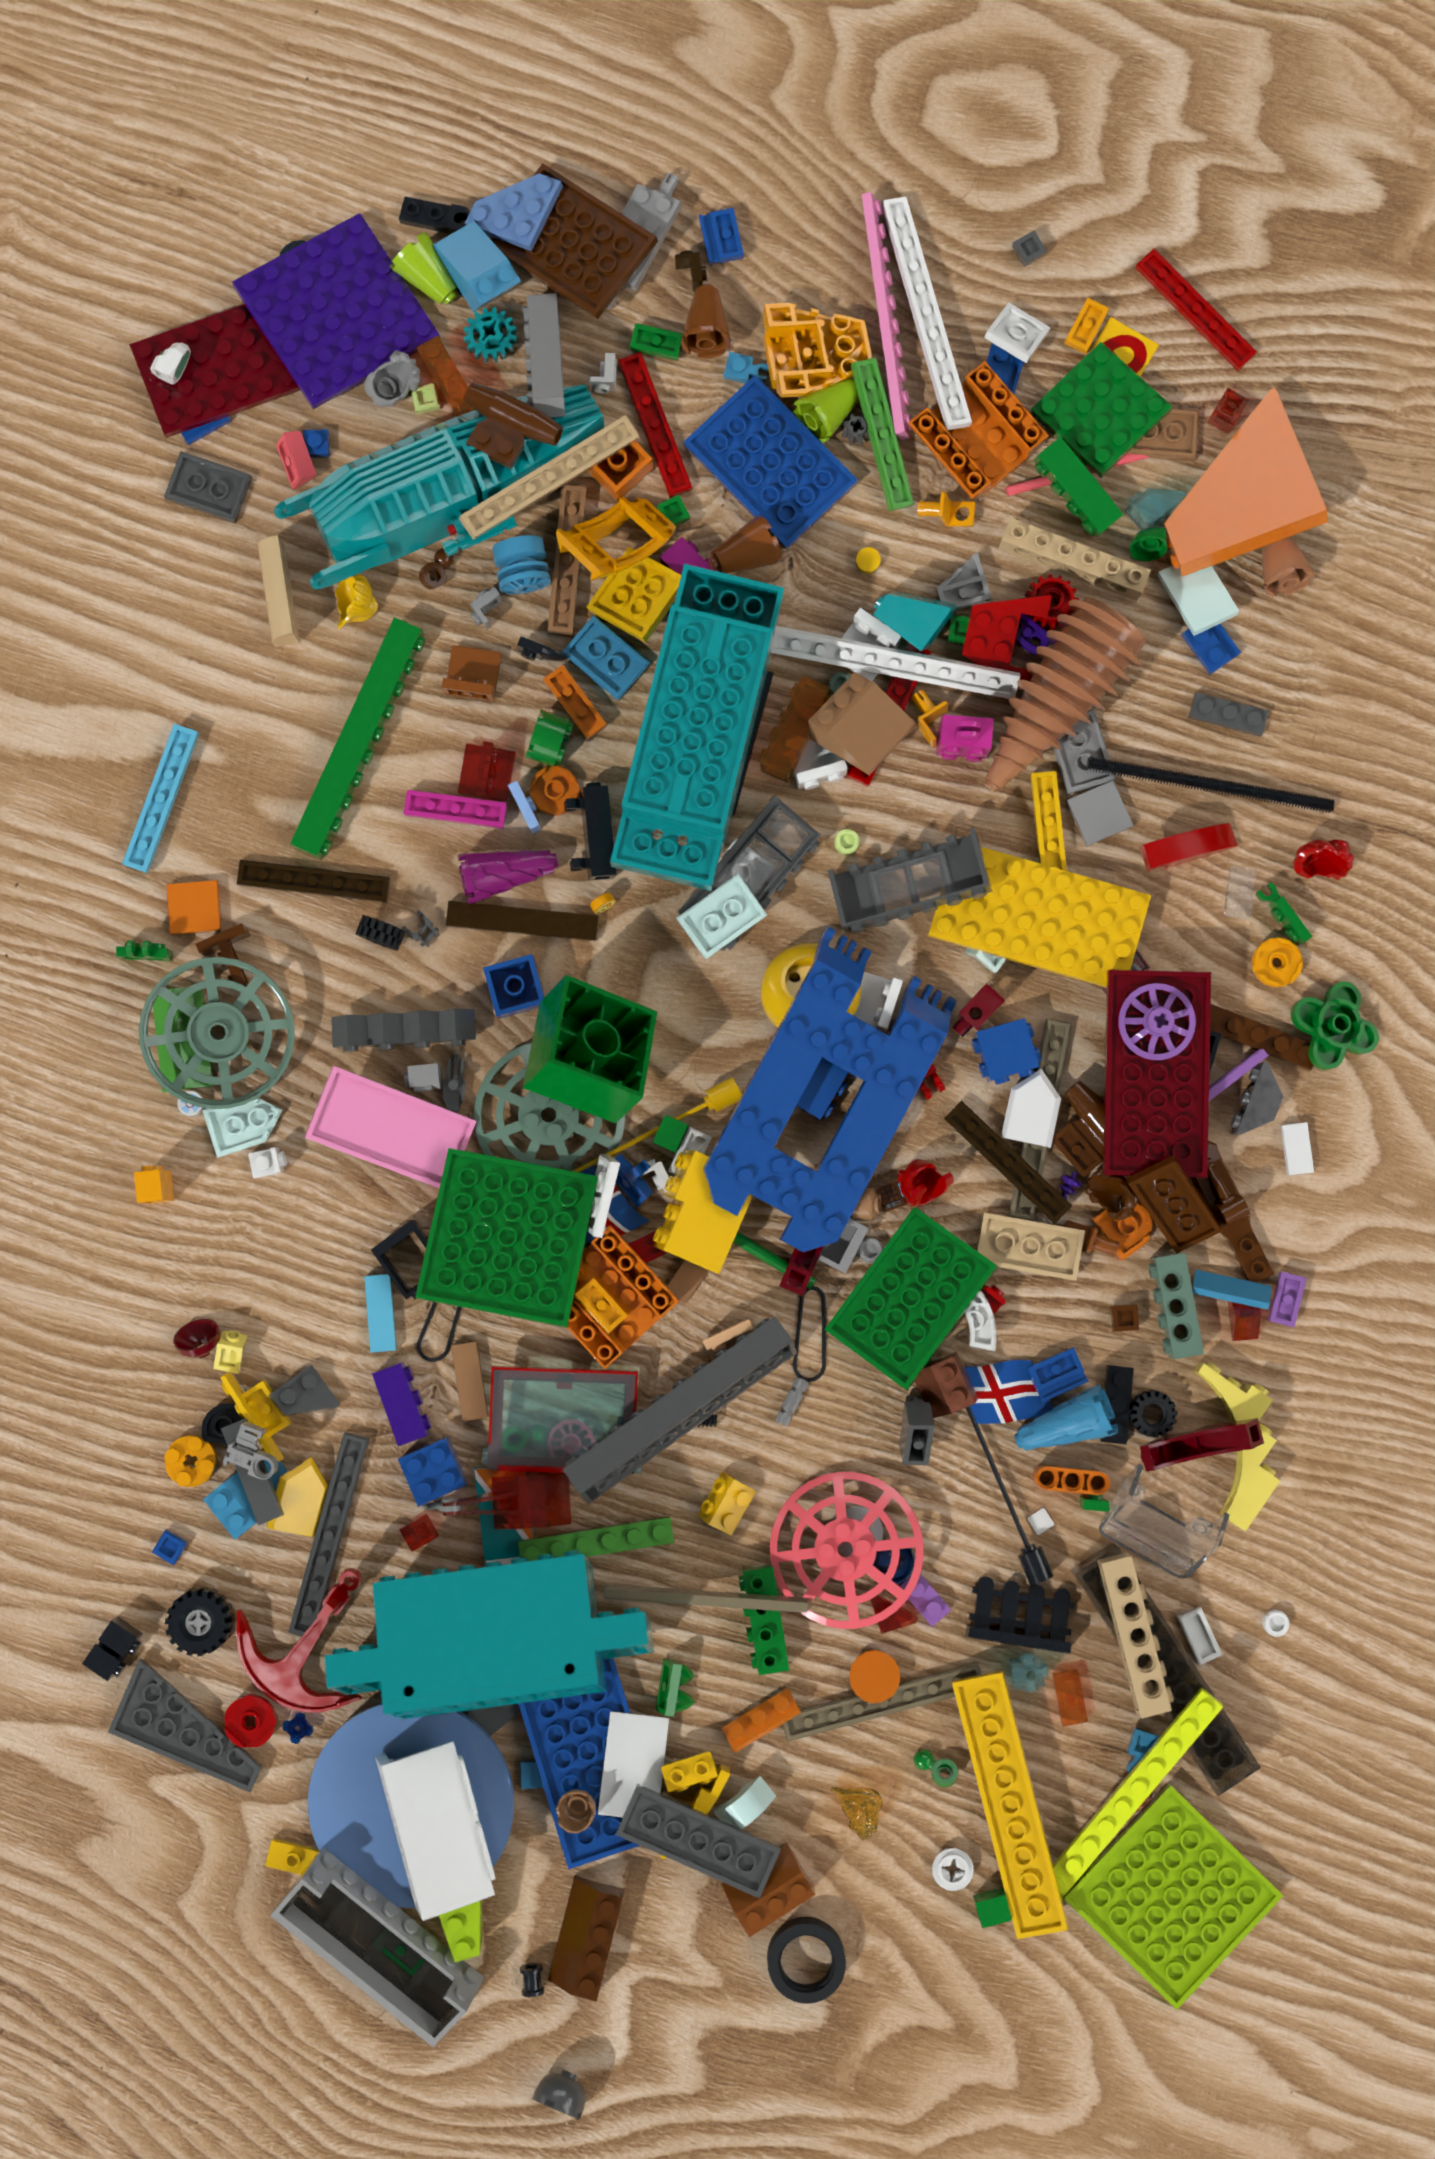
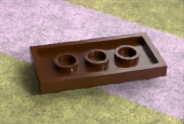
(1174, 1204)

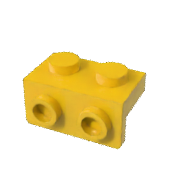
(726, 1503)
(689, 1771)

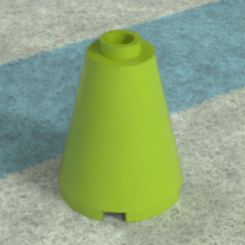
(425, 270)
(827, 408)

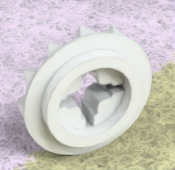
(960, 1878)

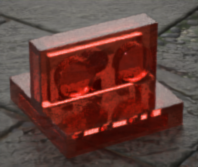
(486, 772)

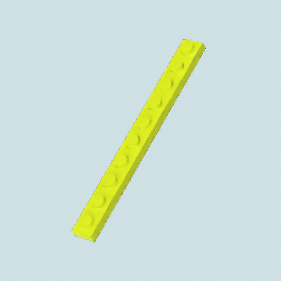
(1135, 1789)

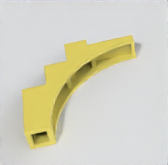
(1251, 1482)

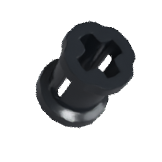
(532, 1979)

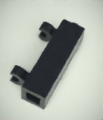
(597, 831)

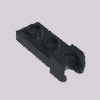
(432, 215)

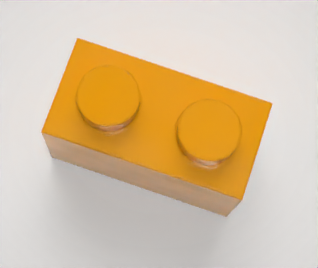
(153, 1185)

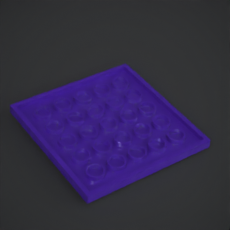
(334, 310)

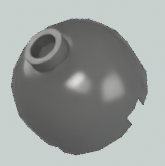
(561, 2093)

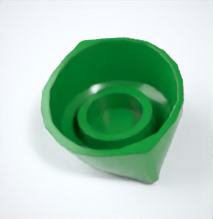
(1149, 544)

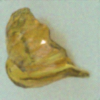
(862, 1809)

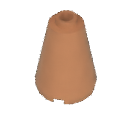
(1285, 568)

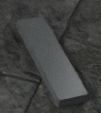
(258, 1491)

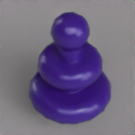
(1070, 1182)

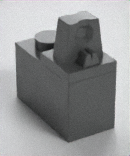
(916, 1431)

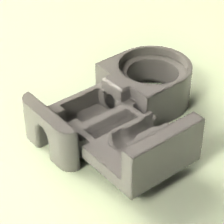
(246, 1449)

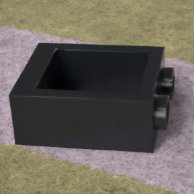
(388, 1244)

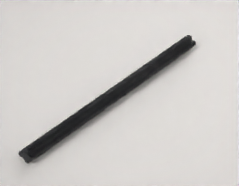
(1212, 784)

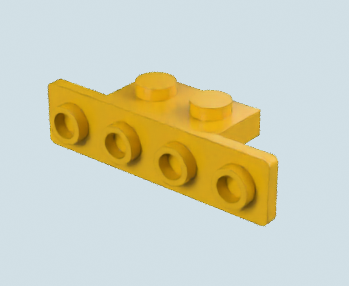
(258, 1409)

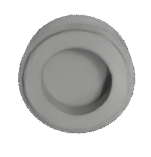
(869, 1250)

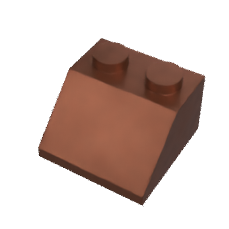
(946, 1386)

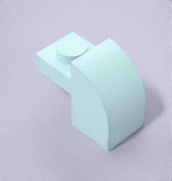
(747, 1804)

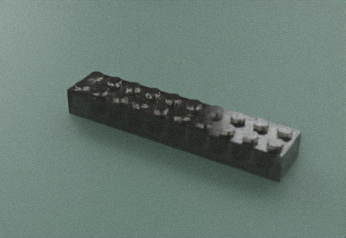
(1219, 1749)

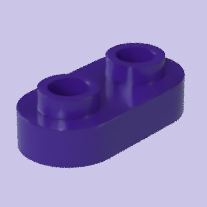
(1028, 631)

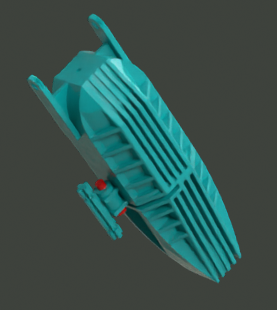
(420, 488)

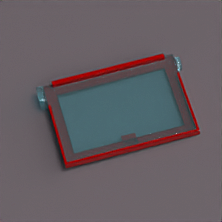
(553, 1414)

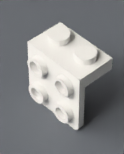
(818, 766)

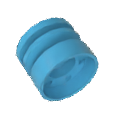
(521, 564)

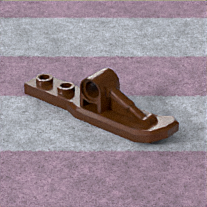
(1233, 1215)

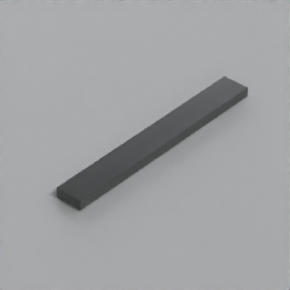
(329, 1532)

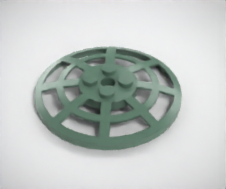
(208, 1047)
(532, 1123)

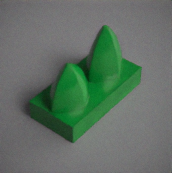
(669, 1696)

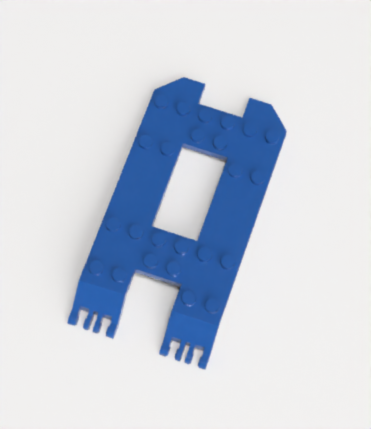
(891, 1075)

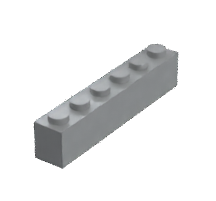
(544, 354)

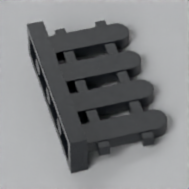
(1033, 1617)

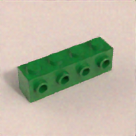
(1077, 487)
(766, 1625)

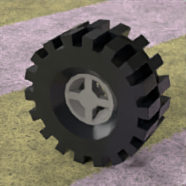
(193, 1632)

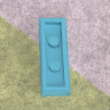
(380, 1313)

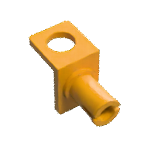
(947, 511)
(929, 714)

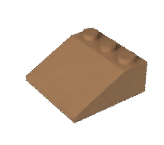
(860, 724)

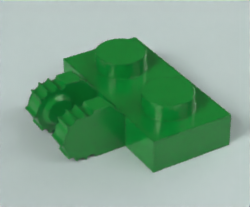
(147, 951)

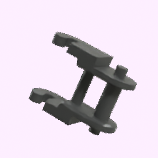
(416, 936)

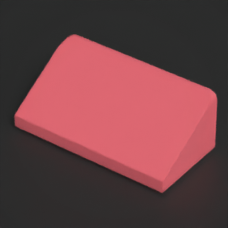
(295, 458)

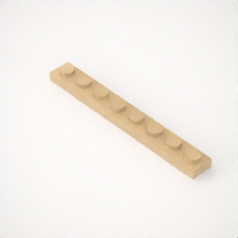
(548, 477)

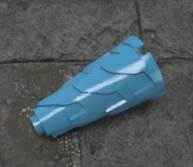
(1070, 1422)

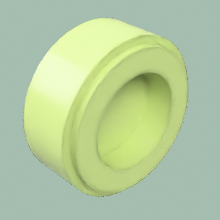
(846, 841)

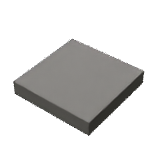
(1099, 813)

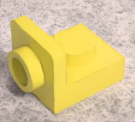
(230, 1351)

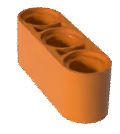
(1083, 1482)

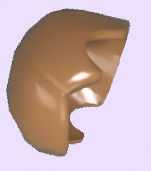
(575, 1811)

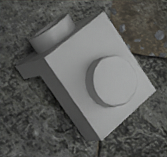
(485, 602)

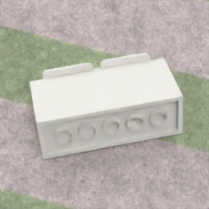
(437, 1829)

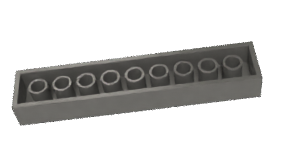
(680, 1409)

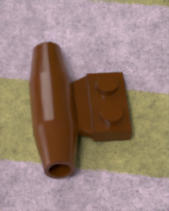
(507, 424)
(1084, 1138)

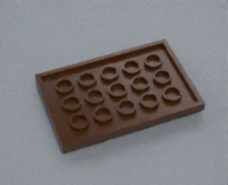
(583, 248)

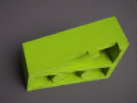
(464, 1930)

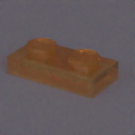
(1069, 1697)

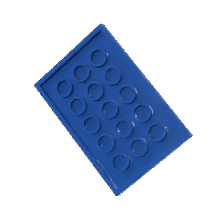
(770, 461)

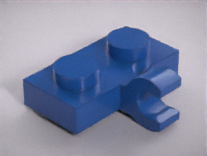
(630, 1180)

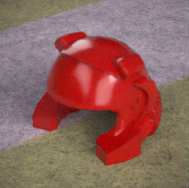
(922, 1182)

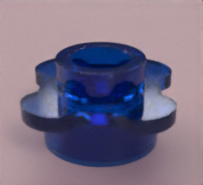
(301, 1721)

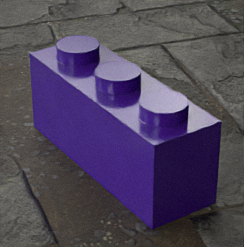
(402, 1403)

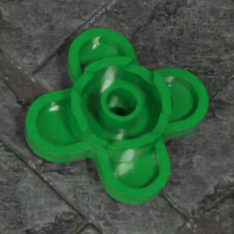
(1334, 1025)

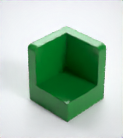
(670, 1134)
(992, 1908)

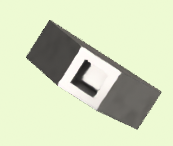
(1259, 1102)

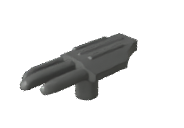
(454, 1087)

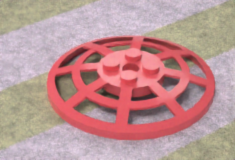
(863, 1544)

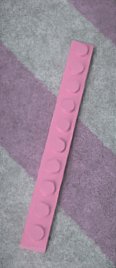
(888, 325)

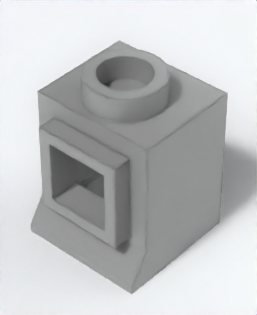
(423, 1077)

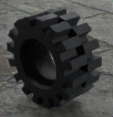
(380, 932)
(1166, 1421)

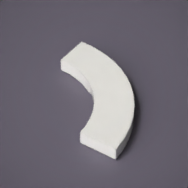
(981, 1324)

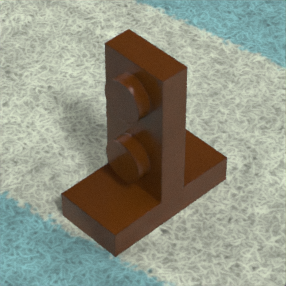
(224, 943)

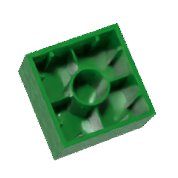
(590, 1049)

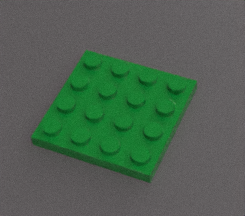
(1101, 409)

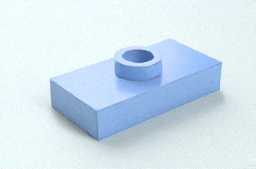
(526, 807)

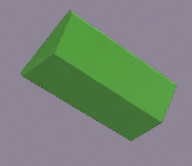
(183, 1048)

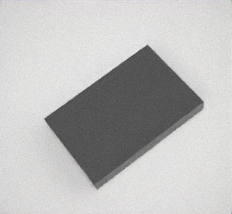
(208, 487)

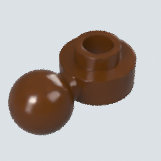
(436, 570)

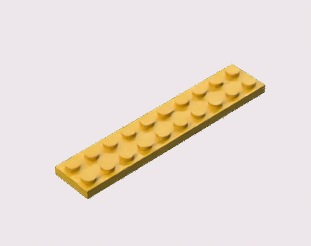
(1010, 1805)

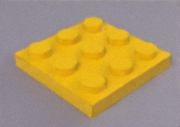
(636, 597)

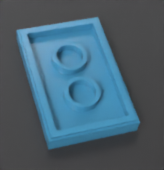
(606, 658)

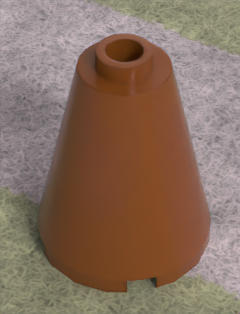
(706, 324)
(746, 548)

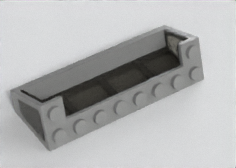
(351, 1925)

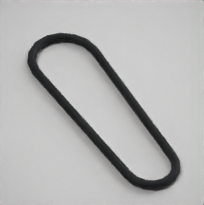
(823, 1335)
(449, 1339)

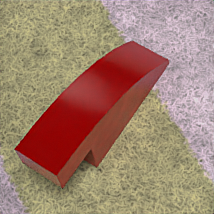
(1188, 846)

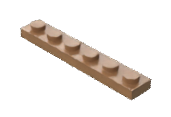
(565, 564)

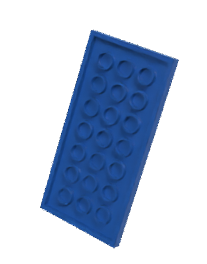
(570, 1754)

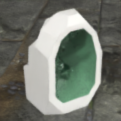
(171, 363)

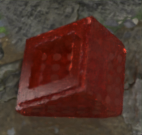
(419, 1532)

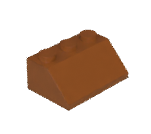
(784, 1890)

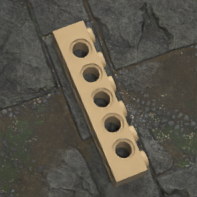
(1074, 559)
(1158, 1699)

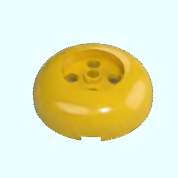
(776, 988)

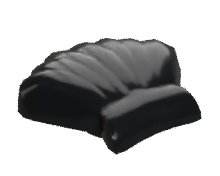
(216, 1419)

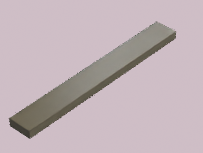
(1053, 1055)
(708, 1598)
(855, 1710)

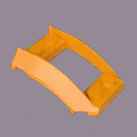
(583, 536)

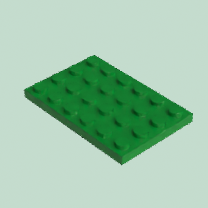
(911, 1298)

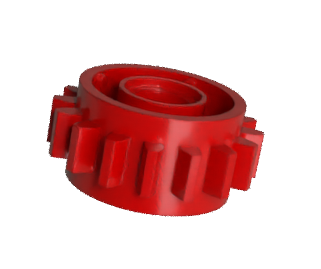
(1060, 592)

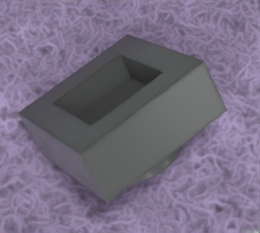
(1029, 248)

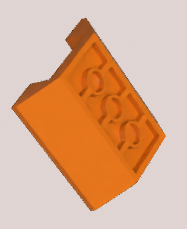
(995, 442)
(629, 1285)

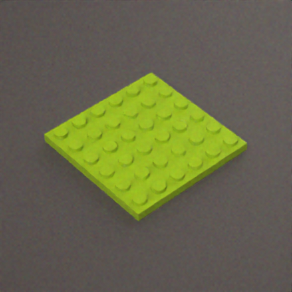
(1172, 1896)

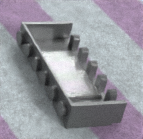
(910, 883)

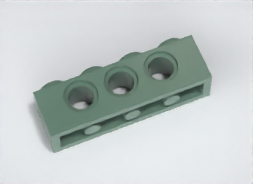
(1191, 1341)

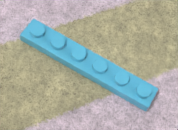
(161, 798)

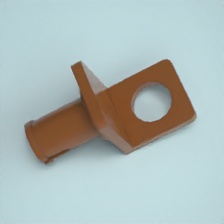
(1093, 1240)

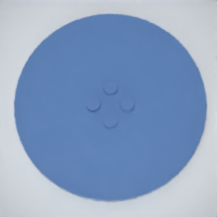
(351, 1808)

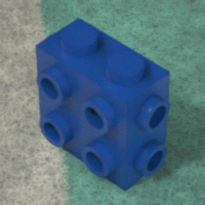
(1006, 1051)

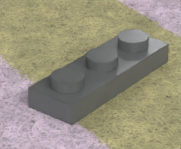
(1228, 714)

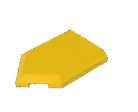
(301, 1499)

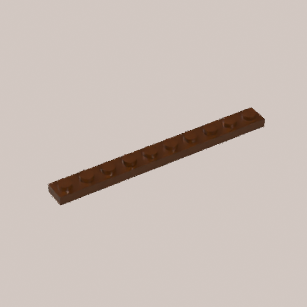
(1258, 1036)

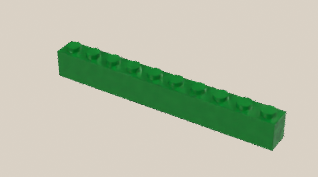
(358, 738)

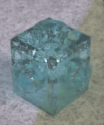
(1018, 1672)

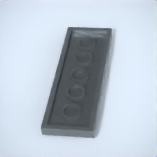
(698, 1840)

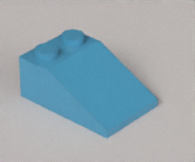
(476, 266)
(232, 1505)

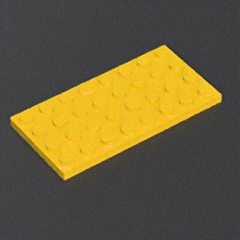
(1047, 919)

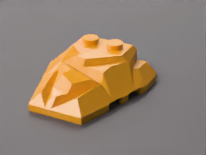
(811, 349)

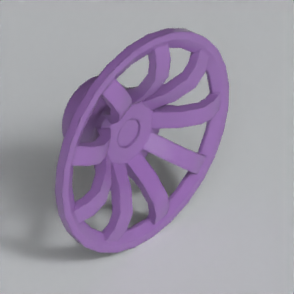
(1157, 1021)

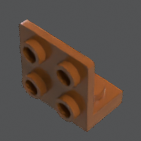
(472, 673)

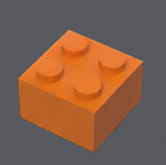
(623, 470)

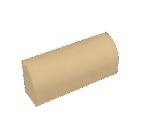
(278, 592)

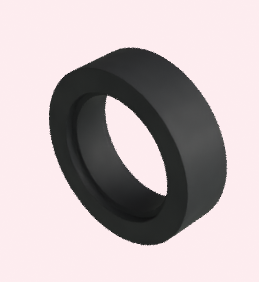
(806, 1992)

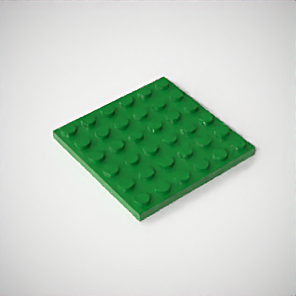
(507, 1238)

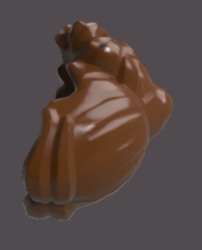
(1112, 1194)

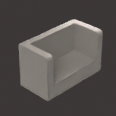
(841, 1253)

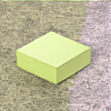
(425, 399)

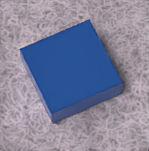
(170, 1547)

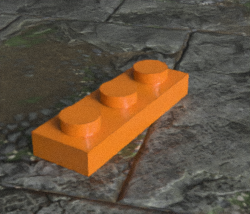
(574, 702)
(761, 1720)

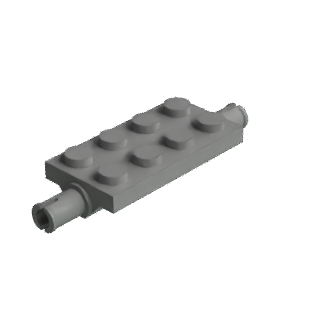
(654, 212)

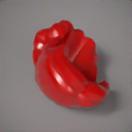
(1324, 859)

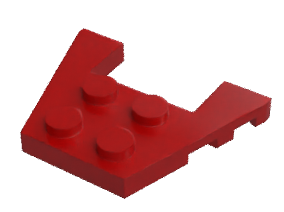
(994, 629)

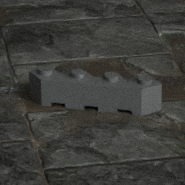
(398, 1029)

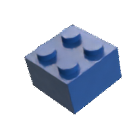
(514, 986)
(433, 1471)

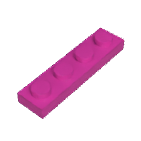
(455, 809)

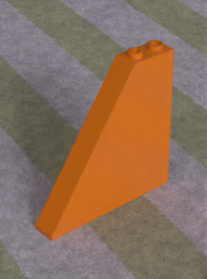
(1248, 495)

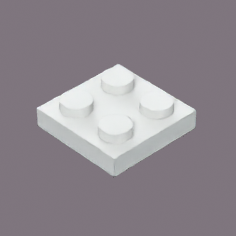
(1017, 332)

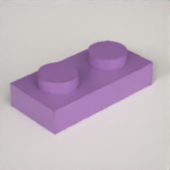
(1286, 1299)
(927, 1601)

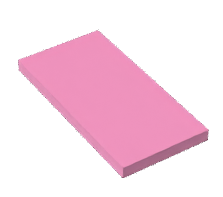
(387, 1126)

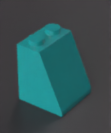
(914, 617)

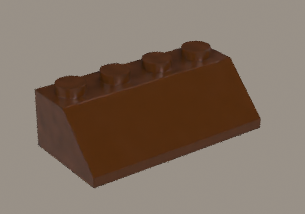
(585, 1937)

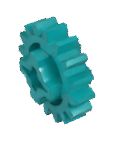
(492, 345)

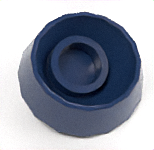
(905, 1564)

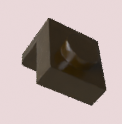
(691, 260)

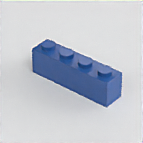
(821, 1089)

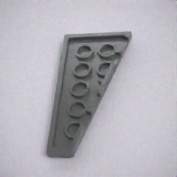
(172, 1726)

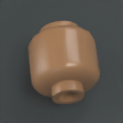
(868, 1206)

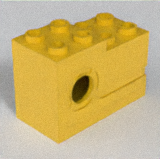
(693, 1224)

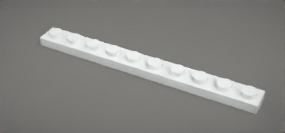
(926, 313)
(895, 662)

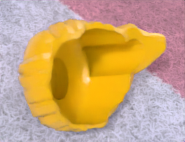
(355, 600)

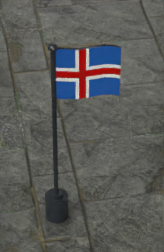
(1005, 1397)

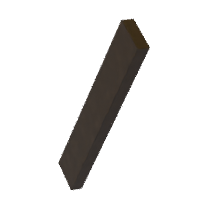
(313, 881)
(522, 921)
(1008, 1162)

